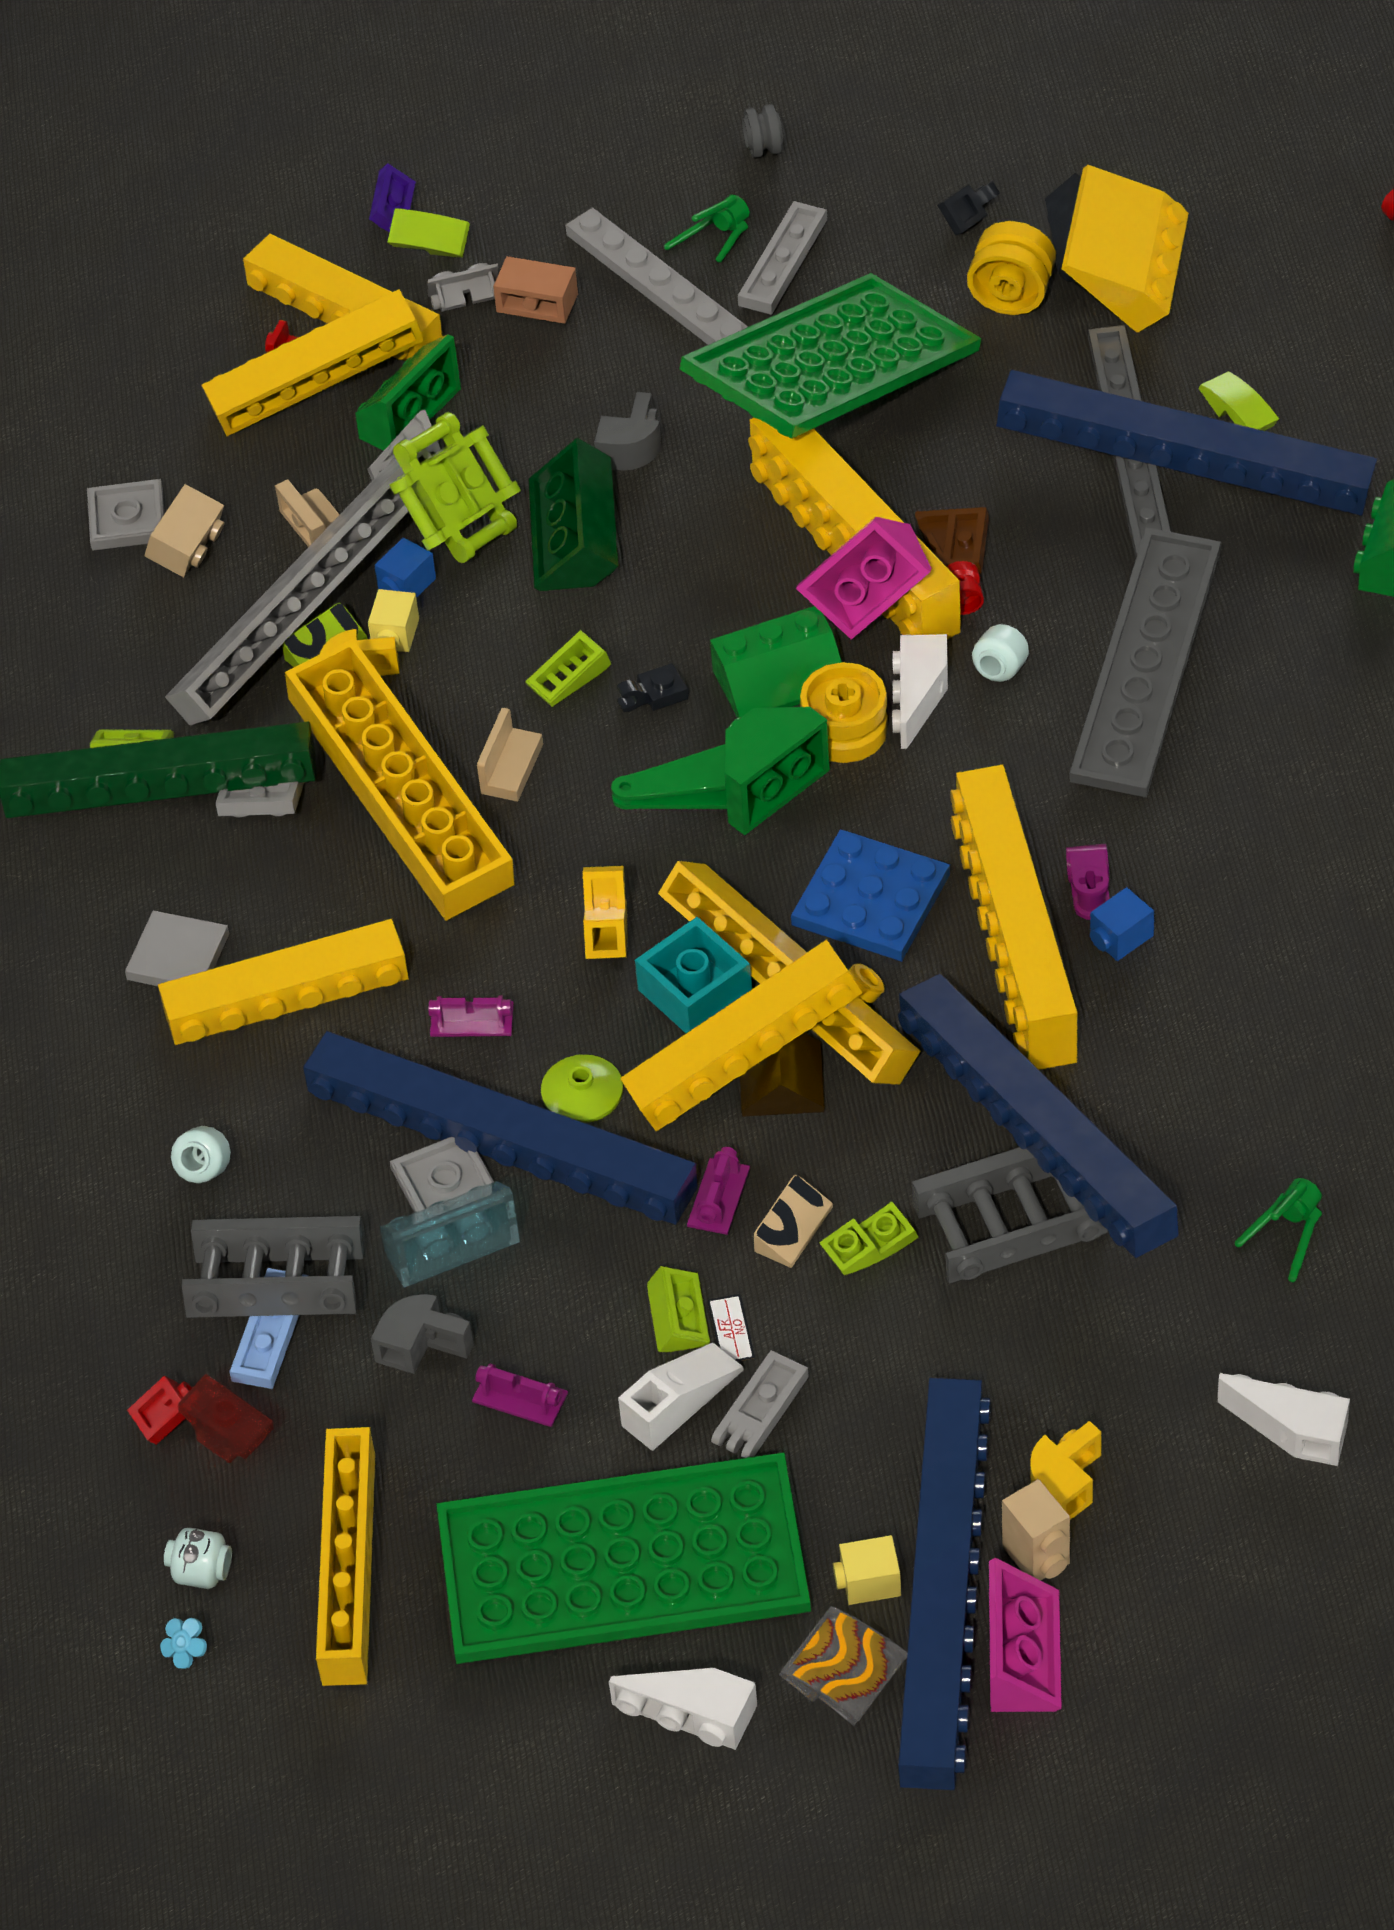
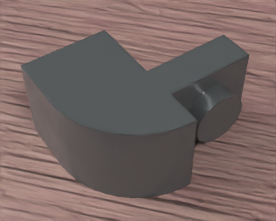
(631, 440)
(415, 1325)

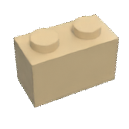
(185, 530)
(1036, 1531)

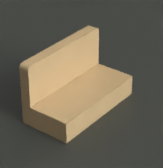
(306, 513)
(507, 758)

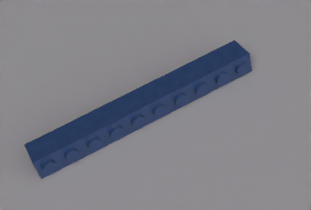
(1186, 442)
(1039, 1116)
(501, 1128)
(942, 1586)

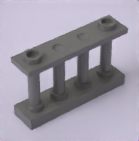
(977, 1184)
(273, 1240)

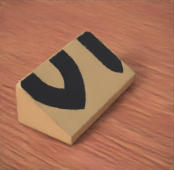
(791, 1222)

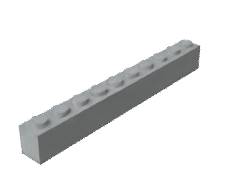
(291, 599)

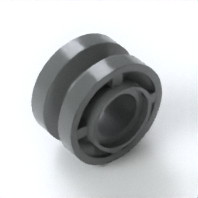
(762, 130)

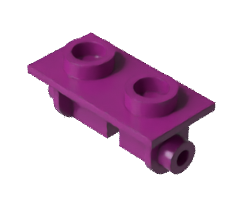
(478, 1018)
(719, 1193)
(518, 1395)

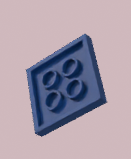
(870, 895)

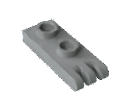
(761, 1404)

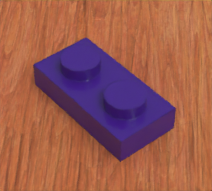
(391, 192)

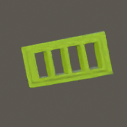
(575, 648)

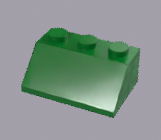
(422, 383)
(1376, 562)
(772, 659)

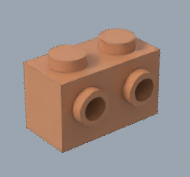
(535, 289)

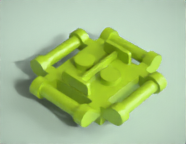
(452, 488)

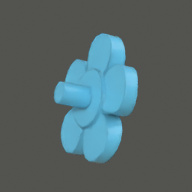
(183, 1642)

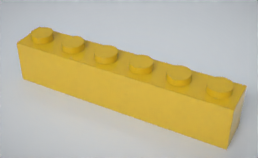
(322, 287)
(313, 362)
(283, 981)
(741, 1035)
(346, 1557)

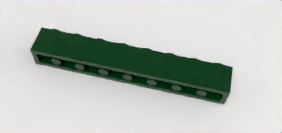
(157, 769)

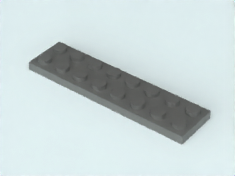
(1145, 662)

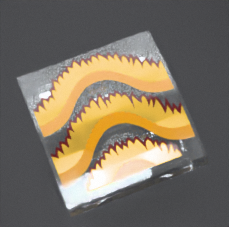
(843, 1664)

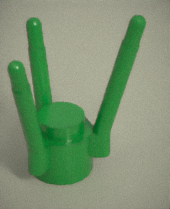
(726, 215)
(1295, 1205)

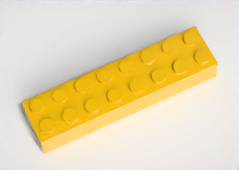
(837, 504)
(400, 779)
(1014, 917)

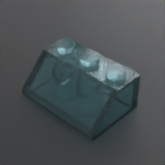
(451, 1233)

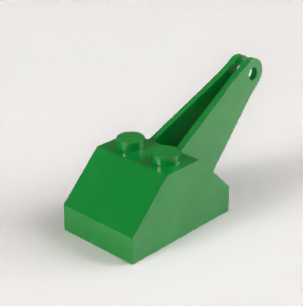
(757, 771)

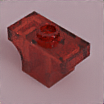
(224, 1420)

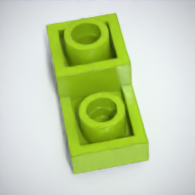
(428, 232)
(1236, 398)
(864, 1244)

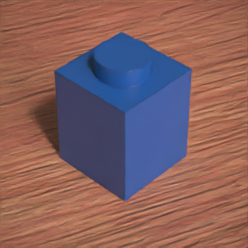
(405, 568)
(1121, 924)

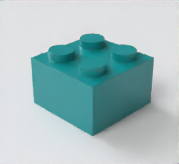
(692, 975)

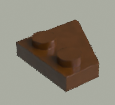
(955, 534)

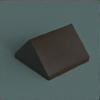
(785, 1081)

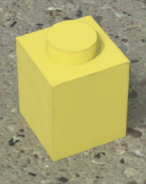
(394, 616)
(868, 1570)

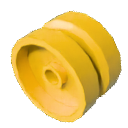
(1011, 268)
(854, 707)

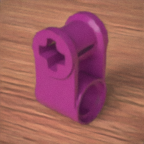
(1088, 877)

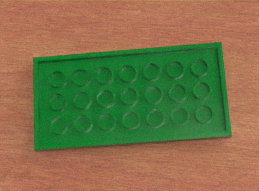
(830, 355)
(622, 1558)

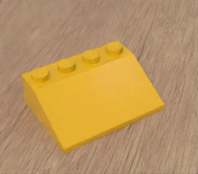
(1125, 245)

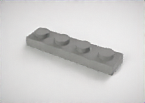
(782, 257)

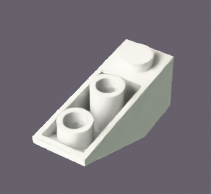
(922, 682)
(674, 1393)
(1295, 1419)
(696, 1701)

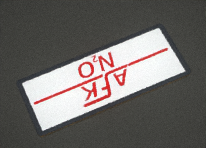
(731, 1327)

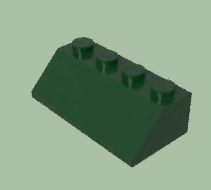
(573, 519)

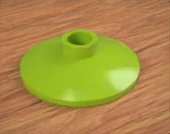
(582, 1100)

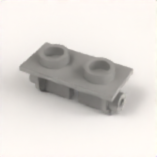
(448, 288)

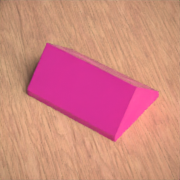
(866, 575)
(1023, 1641)

